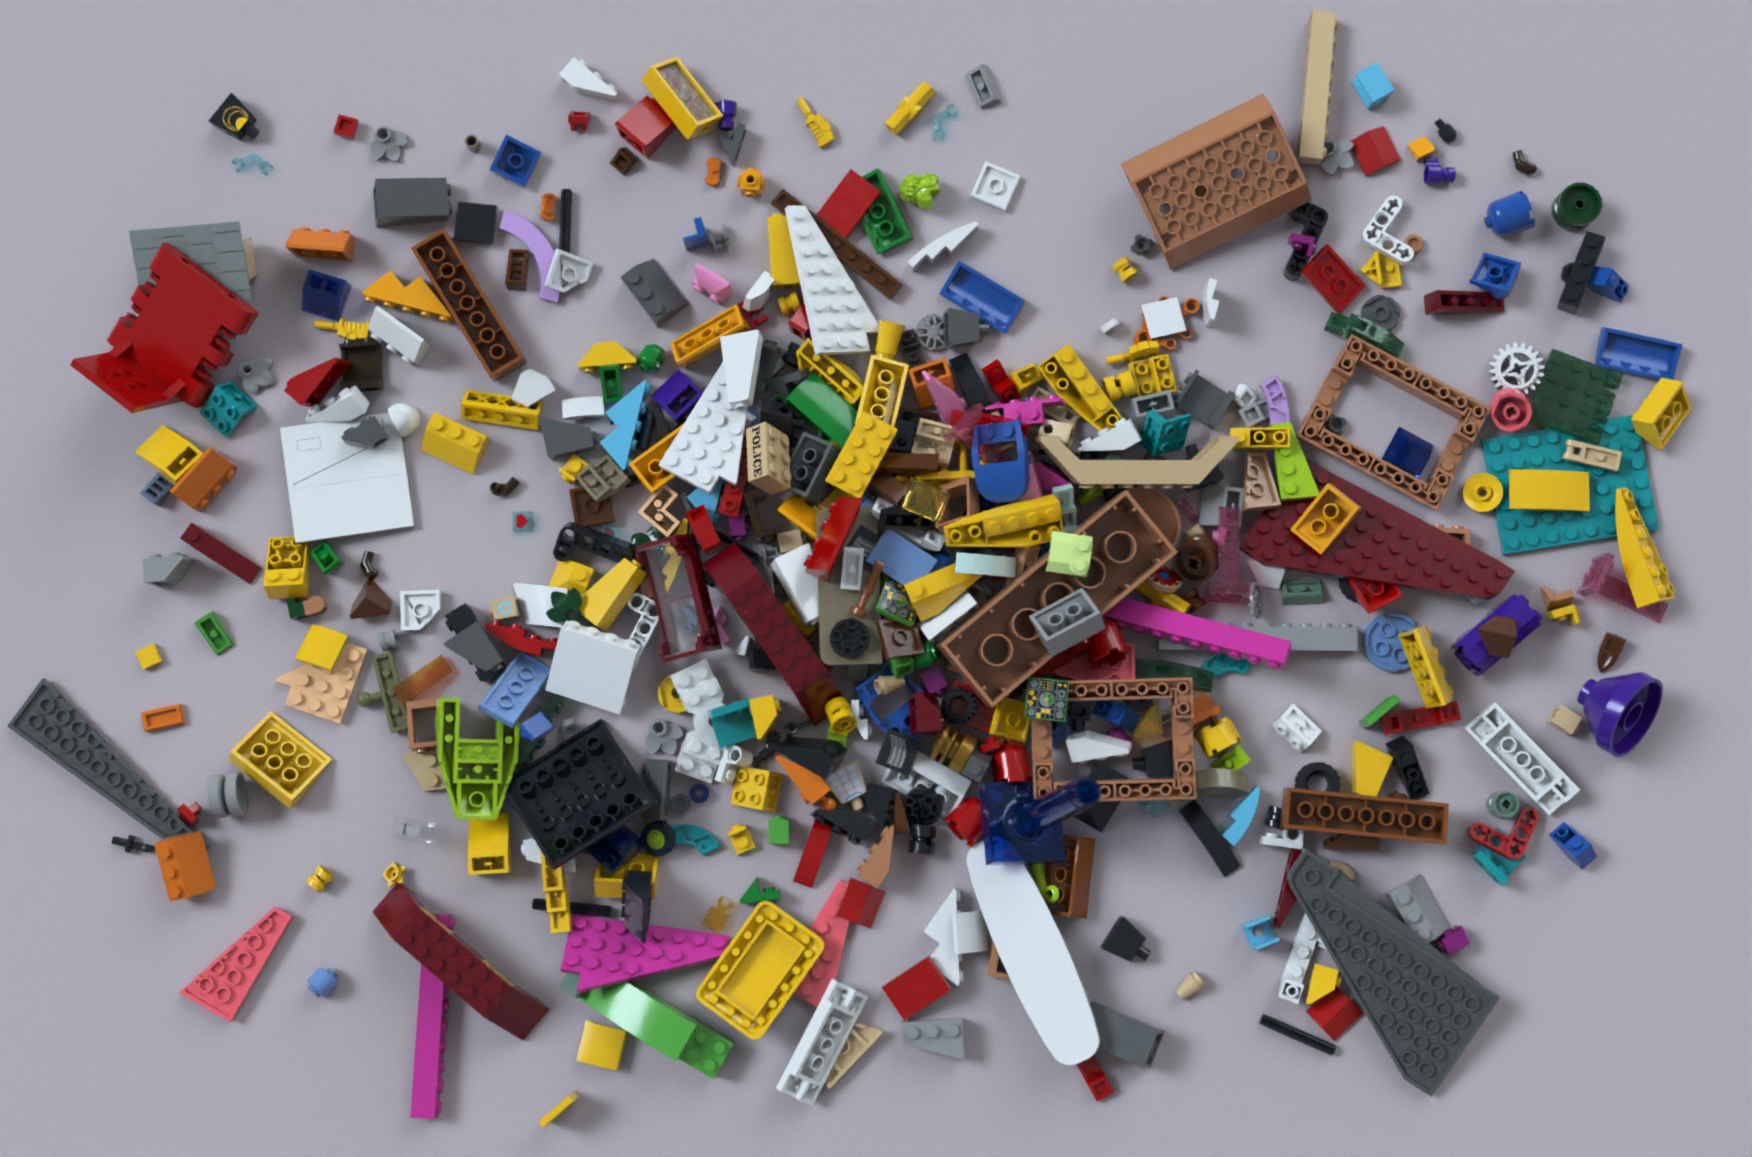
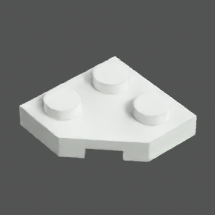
(567, 271)
(418, 608)

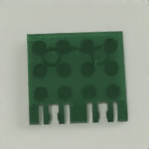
(1574, 396)

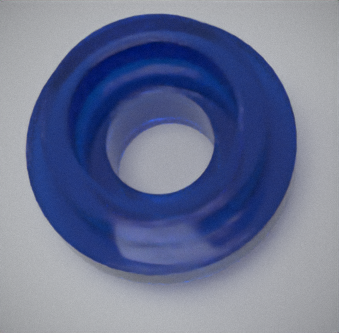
(692, 793)

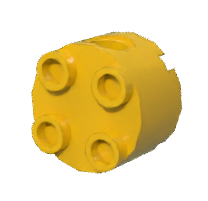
(1218, 738)

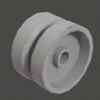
(227, 795)

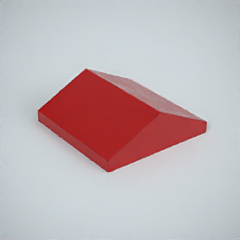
(1374, 150)
(1374, 595)
(860, 902)
(1334, 1013)

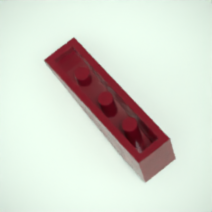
(1461, 302)
(220, 552)
(1286, 897)

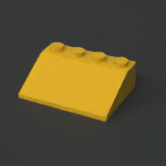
(1426, 667)
(279, 759)

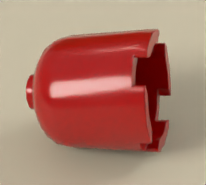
(1106, 646)
(1012, 763)
(966, 821)

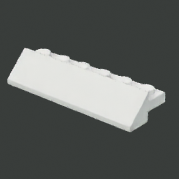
(1521, 758)
(822, 1042)

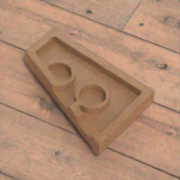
(1259, 485)

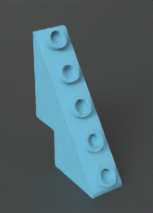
(626, 417)
(710, 501)

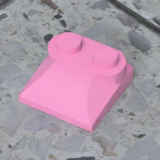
(711, 284)

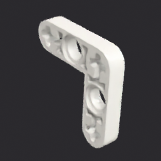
(1381, 235)

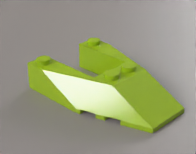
(474, 769)

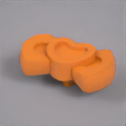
(713, 171)
(548, 207)

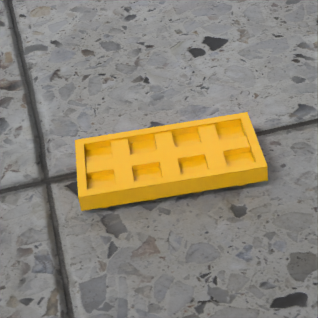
(861, 455)

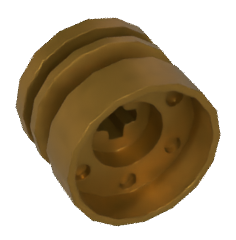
(954, 747)

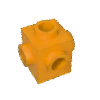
(751, 189)

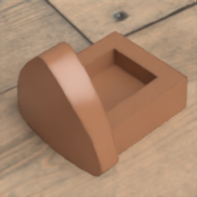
(1556, 600)

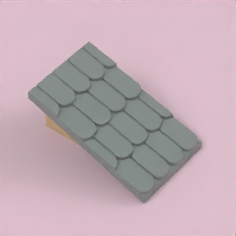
(212, 246)

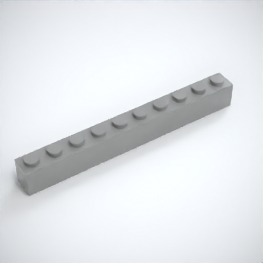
(1302, 638)

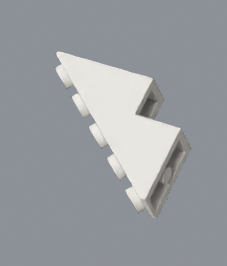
(941, 930)

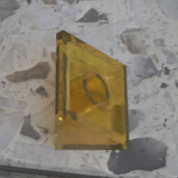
(925, 499)
(1149, 724)

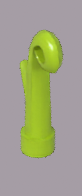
(1038, 872)

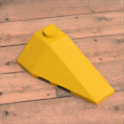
(938, 590)

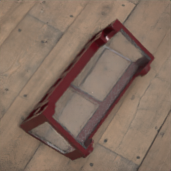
(680, 597)

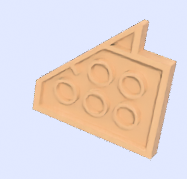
(322, 691)

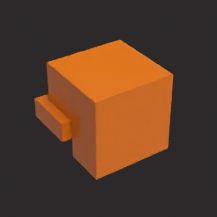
(1203, 712)

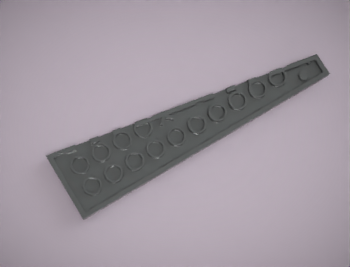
(73, 743)

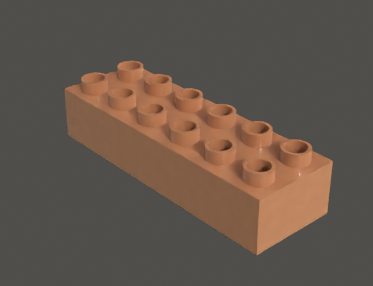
(999, 643)

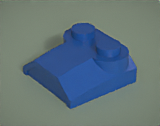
(514, 160)
(1496, 275)

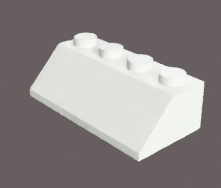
(932, 775)

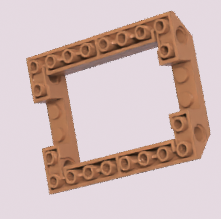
(1413, 381)
(1184, 774)

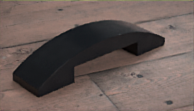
(1210, 838)

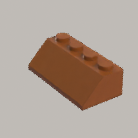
(1072, 877)

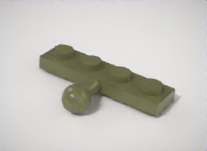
(387, 679)

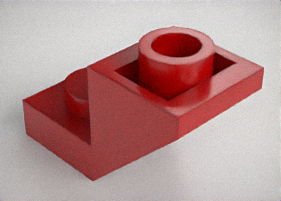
(1000, 383)
(703, 528)

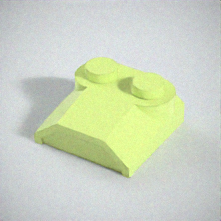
(1069, 554)

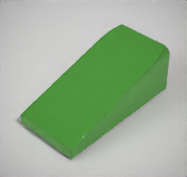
(214, 632)

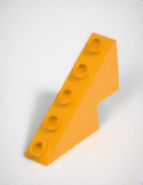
(414, 297)

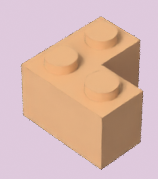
(657, 511)

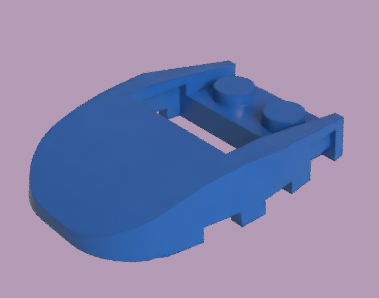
(1002, 480)
(898, 719)

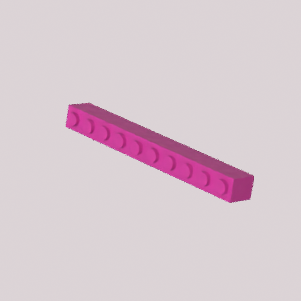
(1200, 633)
(430, 1041)

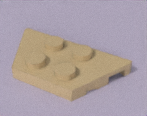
(426, 770)
(857, 1043)

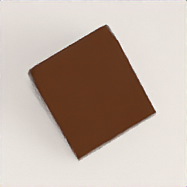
(624, 160)

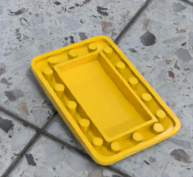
(760, 970)

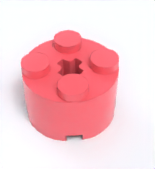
(1516, 418)

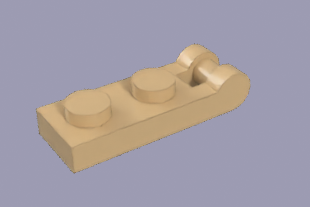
(1057, 412)
(1592, 455)

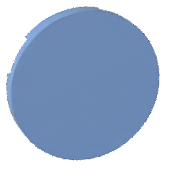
(1383, 644)

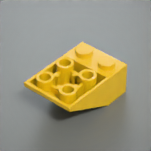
(169, 453)
(287, 568)
(490, 846)

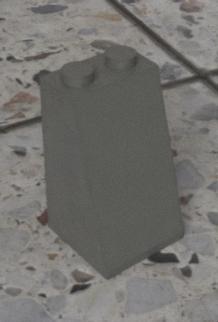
(411, 201)
(1126, 1036)

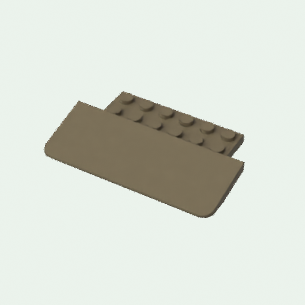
(836, 602)

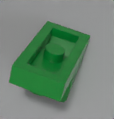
(611, 382)
(326, 558)
(753, 893)

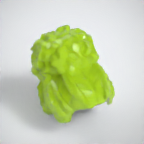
(920, 189)

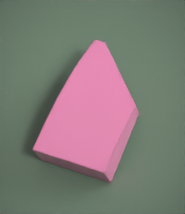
(721, 619)

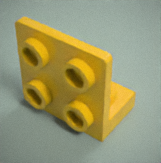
(756, 789)

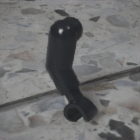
(772, 740)

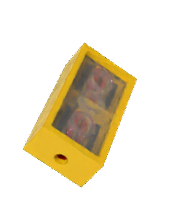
(682, 98)

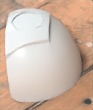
(405, 418)

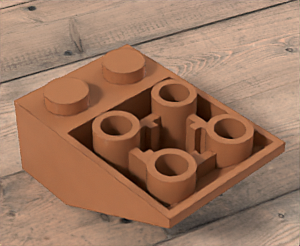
(878, 864)

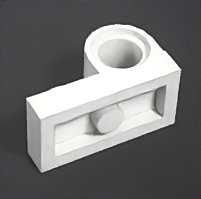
(852, 568)
(732, 758)
(1284, 841)

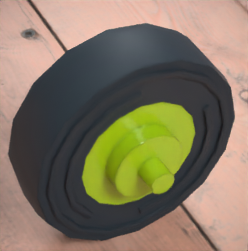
(658, 838)

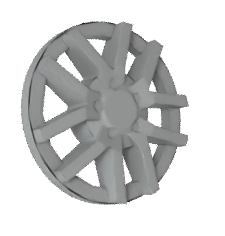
(933, 332)
(1256, 600)

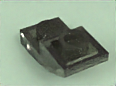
(911, 349)

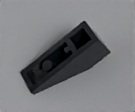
(969, 380)
(902, 519)

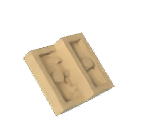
(930, 440)

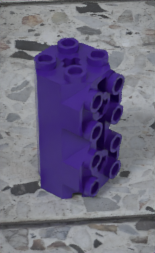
(1470, 647)

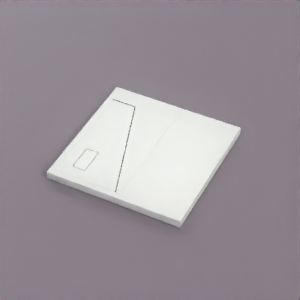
(344, 486)

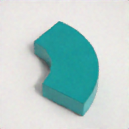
(1223, 663)
(695, 836)

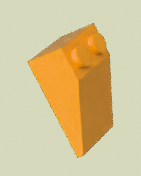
(1326, 518)

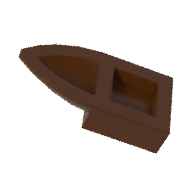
(1609, 651)

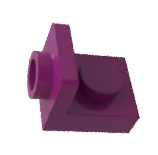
(1300, 241)

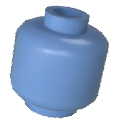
(323, 982)

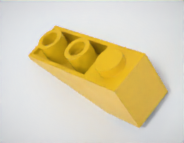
(1261, 438)

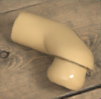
(1344, 869)

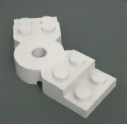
(699, 693)

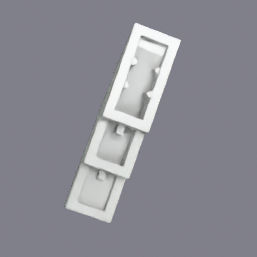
(949, 242)

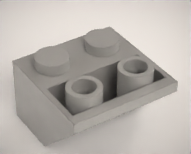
(1160, 402)
(1217, 497)
(166, 570)

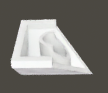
(531, 388)
(1266, 576)

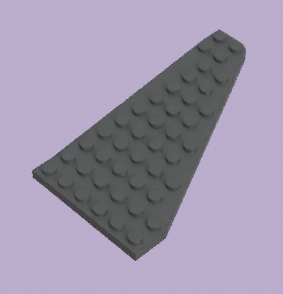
(1405, 986)

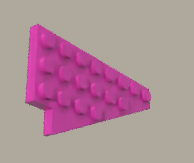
(610, 954)

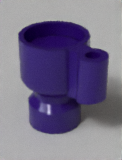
(728, 109)
(1435, 173)

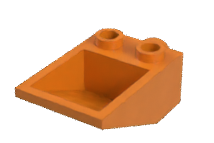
(811, 785)

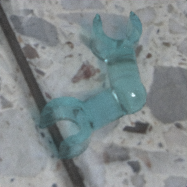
(939, 117)
(253, 157)

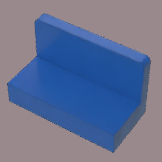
(698, 240)

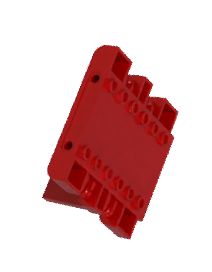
(177, 333)

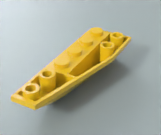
(1010, 525)

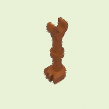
(867, 590)

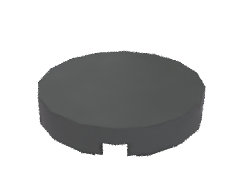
(1381, 311)

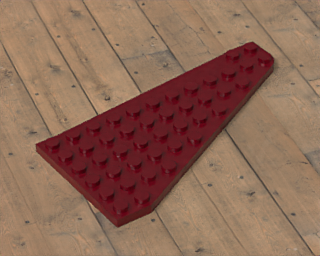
(1376, 547)

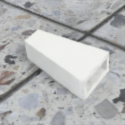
(741, 364)
(798, 585)

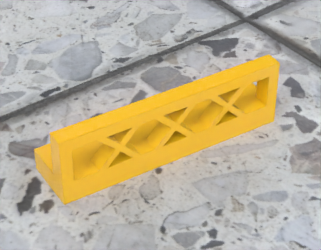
(499, 412)

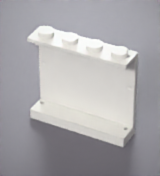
(592, 667)

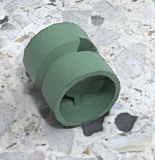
(1503, 804)

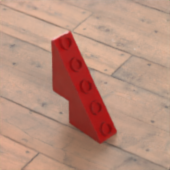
(733, 497)

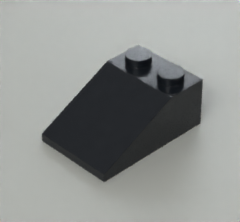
(814, 754)
(1100, 813)

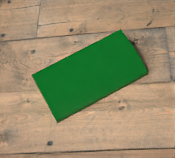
(884, 219)
(824, 409)

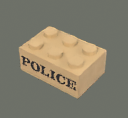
(768, 458)

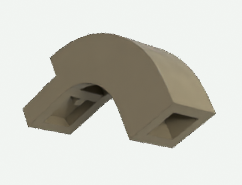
(1221, 781)

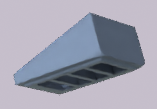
(151, 486)

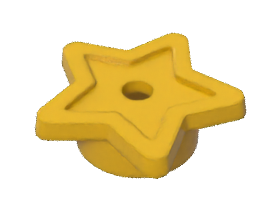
(388, 874)

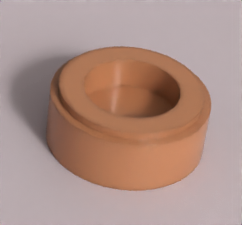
(1414, 242)

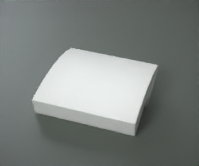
(1209, 305)
(969, 932)

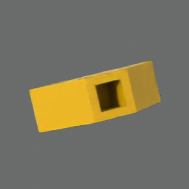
(606, 354)

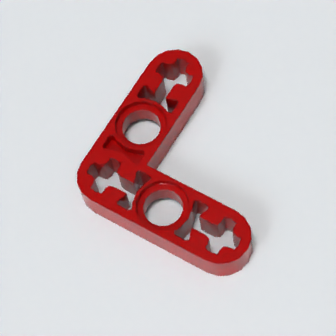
(1062, 658)
(1505, 841)

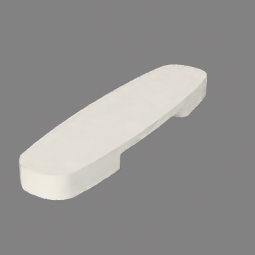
(1035, 957)

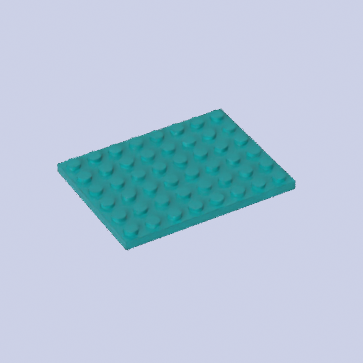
(1544, 451)

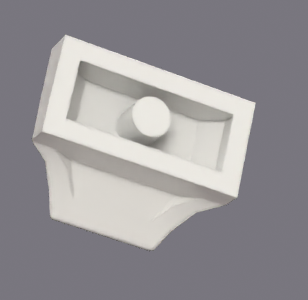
(759, 293)

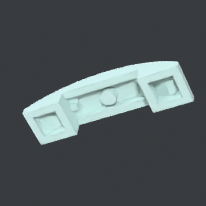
(985, 564)

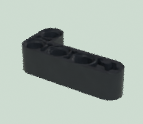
(1310, 226)
(596, 547)

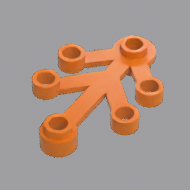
(1162, 342)

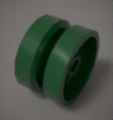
(1576, 206)

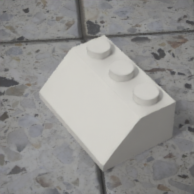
(398, 337)
(950, 618)

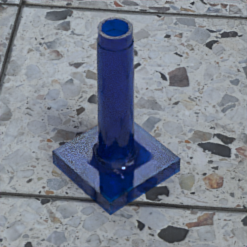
(1026, 828)

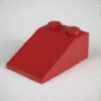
(312, 385)

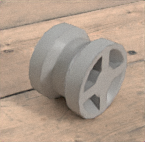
(388, 640)

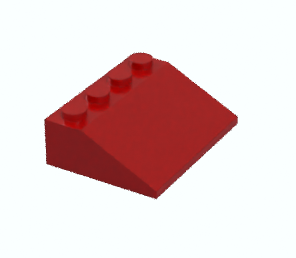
(833, 537)

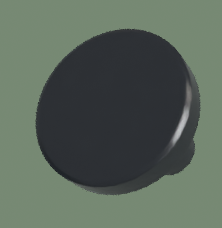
(849, 638)
(922, 806)

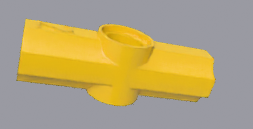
(910, 108)
(1163, 600)

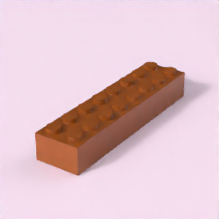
(469, 305)
(1364, 815)

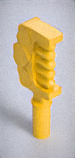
(819, 126)
(346, 329)
(1140, 350)

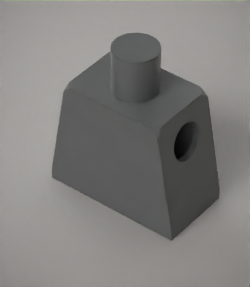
(962, 328)

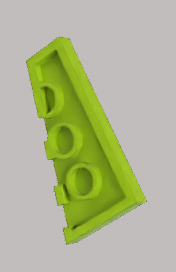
(1292, 470)

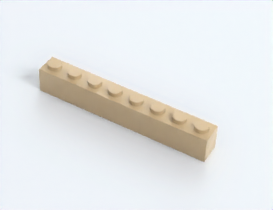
(1316, 87)

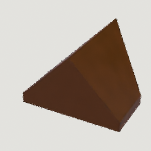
(371, 602)
(1499, 635)

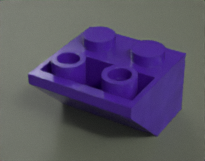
(677, 396)

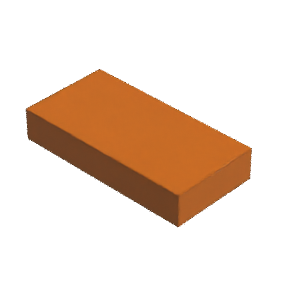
(163, 717)

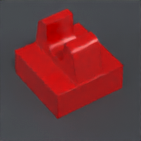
(580, 118)
(190, 813)

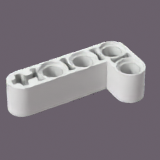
(646, 618)

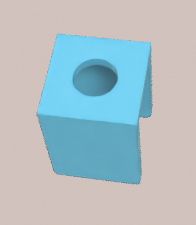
(1372, 85)
(1267, 937)

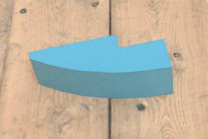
(1241, 817)

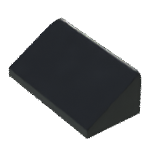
(646, 430)

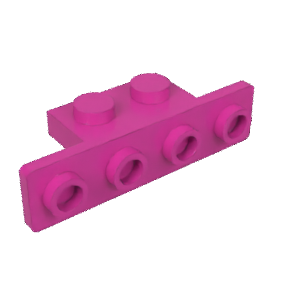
(1027, 411)

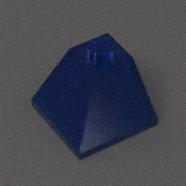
(1408, 452)

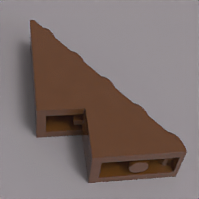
(1355, 842)

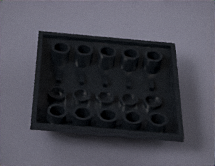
(578, 794)

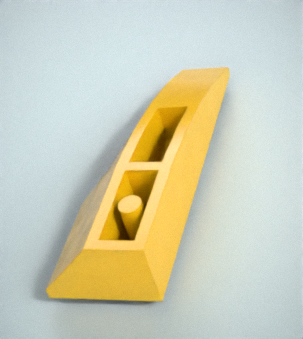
(1078, 388)
(1639, 555)

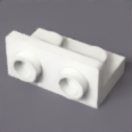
(1296, 728)

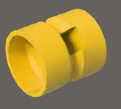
(1125, 383)
(840, 715)

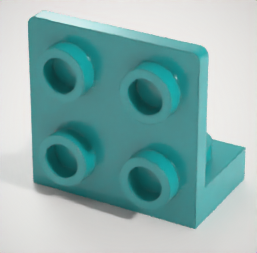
(227, 407)
(1164, 435)
(732, 723)
(1493, 864)

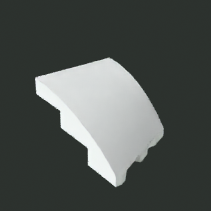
(535, 602)

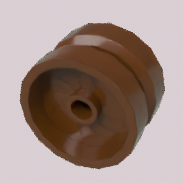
(1196, 559)

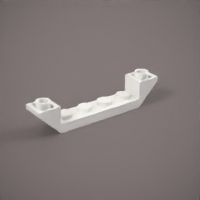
(1298, 960)

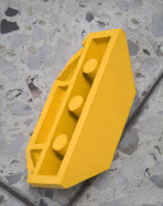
(831, 371)

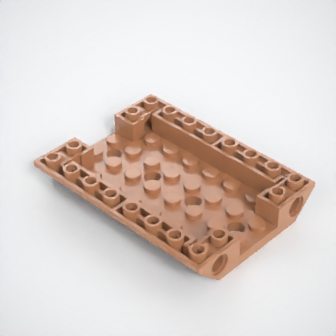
(1206, 158)

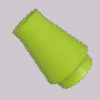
(1090, 494)

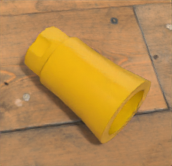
(888, 339)

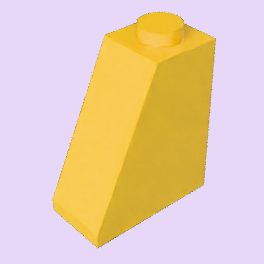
(1368, 768)

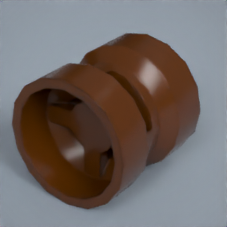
(1194, 599)

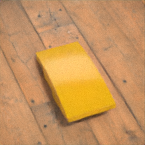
(1549, 490)

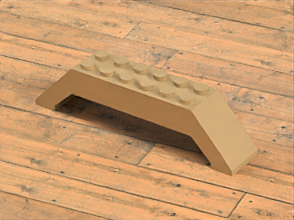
(1139, 472)

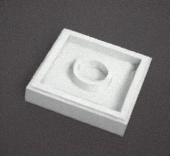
(995, 186)

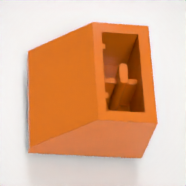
(939, 370)

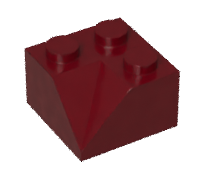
(924, 715)

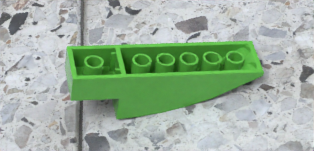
(661, 1025)

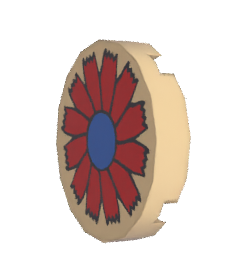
(1165, 579)

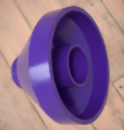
(1621, 709)

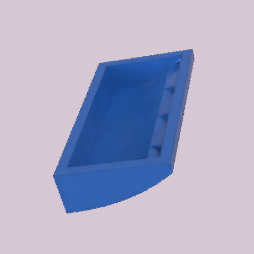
(982, 296)
(1637, 354)

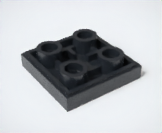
(475, 223)

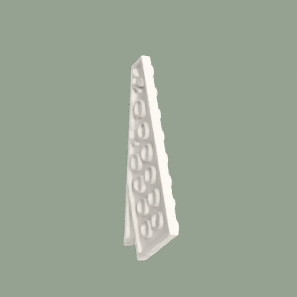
(832, 303)
(709, 440)

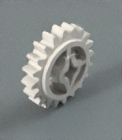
(1520, 378)

